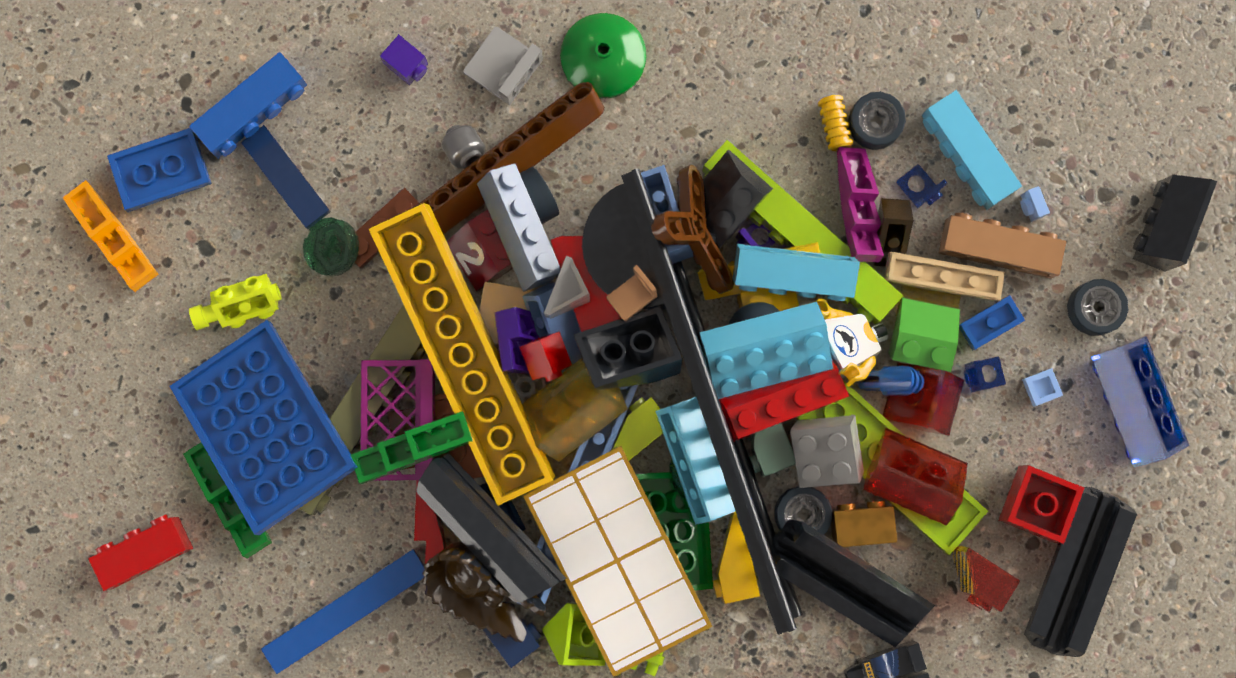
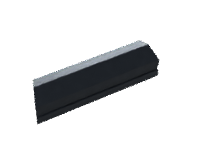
(486, 529)
(1080, 575)
(847, 582)

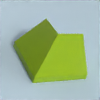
(572, 638)

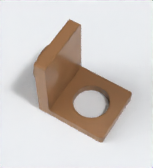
(632, 295)

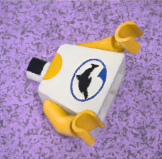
(852, 342)

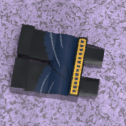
(897, 662)

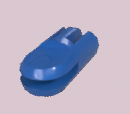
(894, 381)

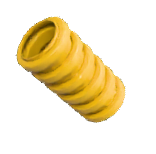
(835, 122)

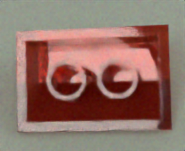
(916, 477)

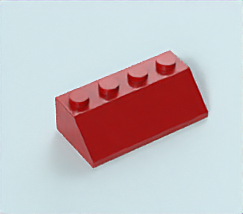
(778, 403)

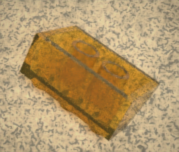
(570, 411)

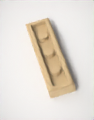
(944, 276)

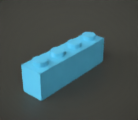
(970, 150)
(795, 271)
(695, 460)

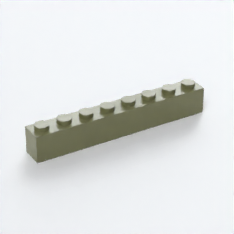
(397, 343)

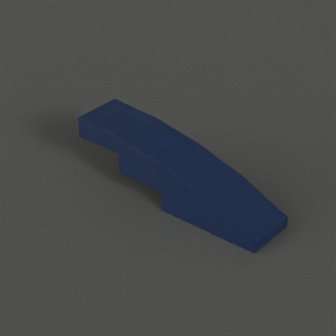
(286, 177)

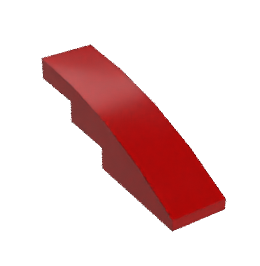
(428, 528)

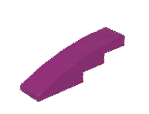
(858, 205)

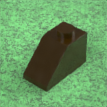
(896, 227)

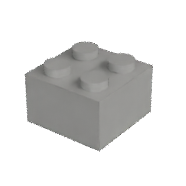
(827, 451)

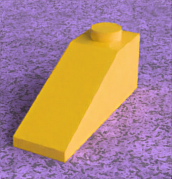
(735, 568)

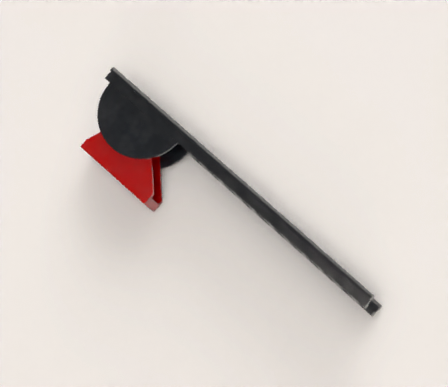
(613, 243)

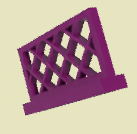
(424, 404)

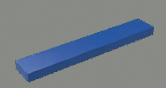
(344, 611)

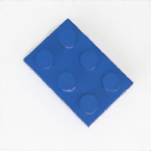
(159, 169)

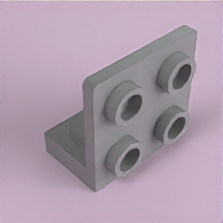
(503, 65)

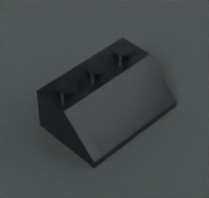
(731, 196)
(1173, 221)

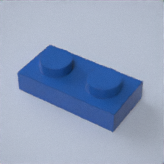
(991, 322)

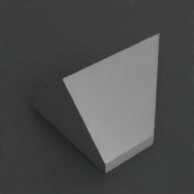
(568, 291)

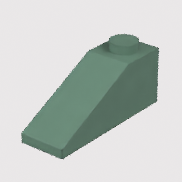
(771, 451)

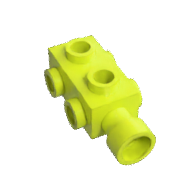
(238, 303)

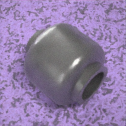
(462, 145)

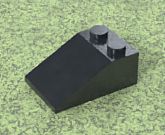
(630, 351)

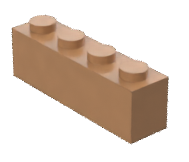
(1002, 246)

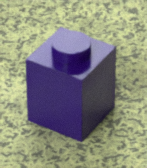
(404, 60)

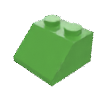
(925, 334)

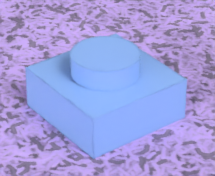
(1034, 204)
(1042, 387)

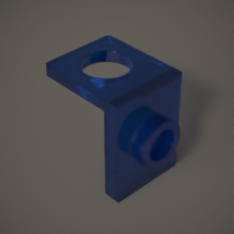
(930, 192)
(974, 375)

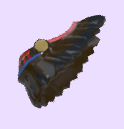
(472, 593)

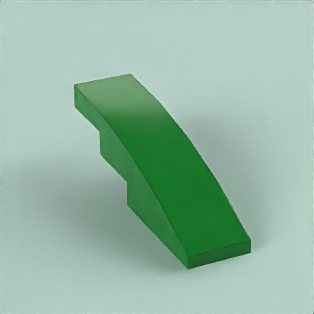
(412, 447)
(223, 502)

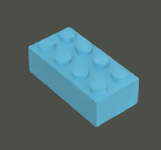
(767, 350)

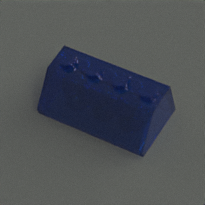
(1140, 402)

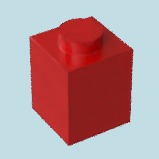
(546, 357)

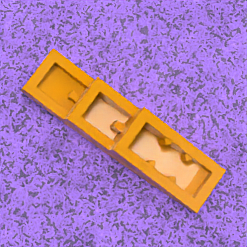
(110, 236)

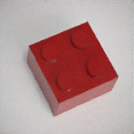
(1041, 504)

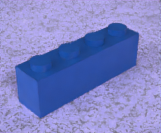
(249, 105)

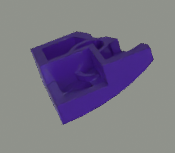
(514, 329)

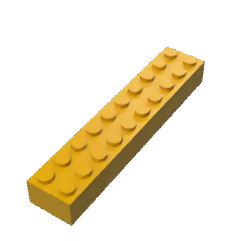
(462, 352)

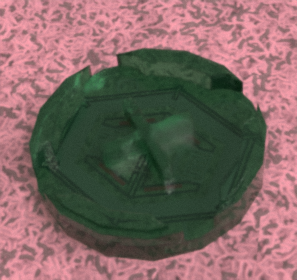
(331, 247)

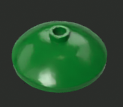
(609, 72)

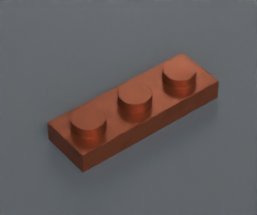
(399, 204)

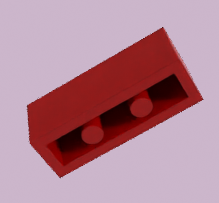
(140, 552)

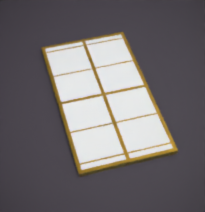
(617, 561)

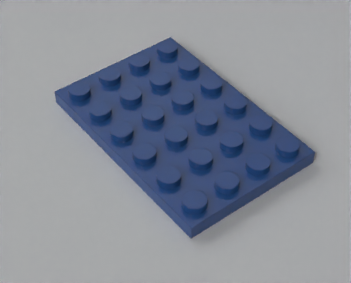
(263, 427)

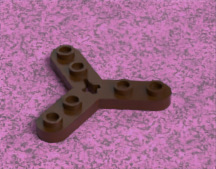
(690, 229)

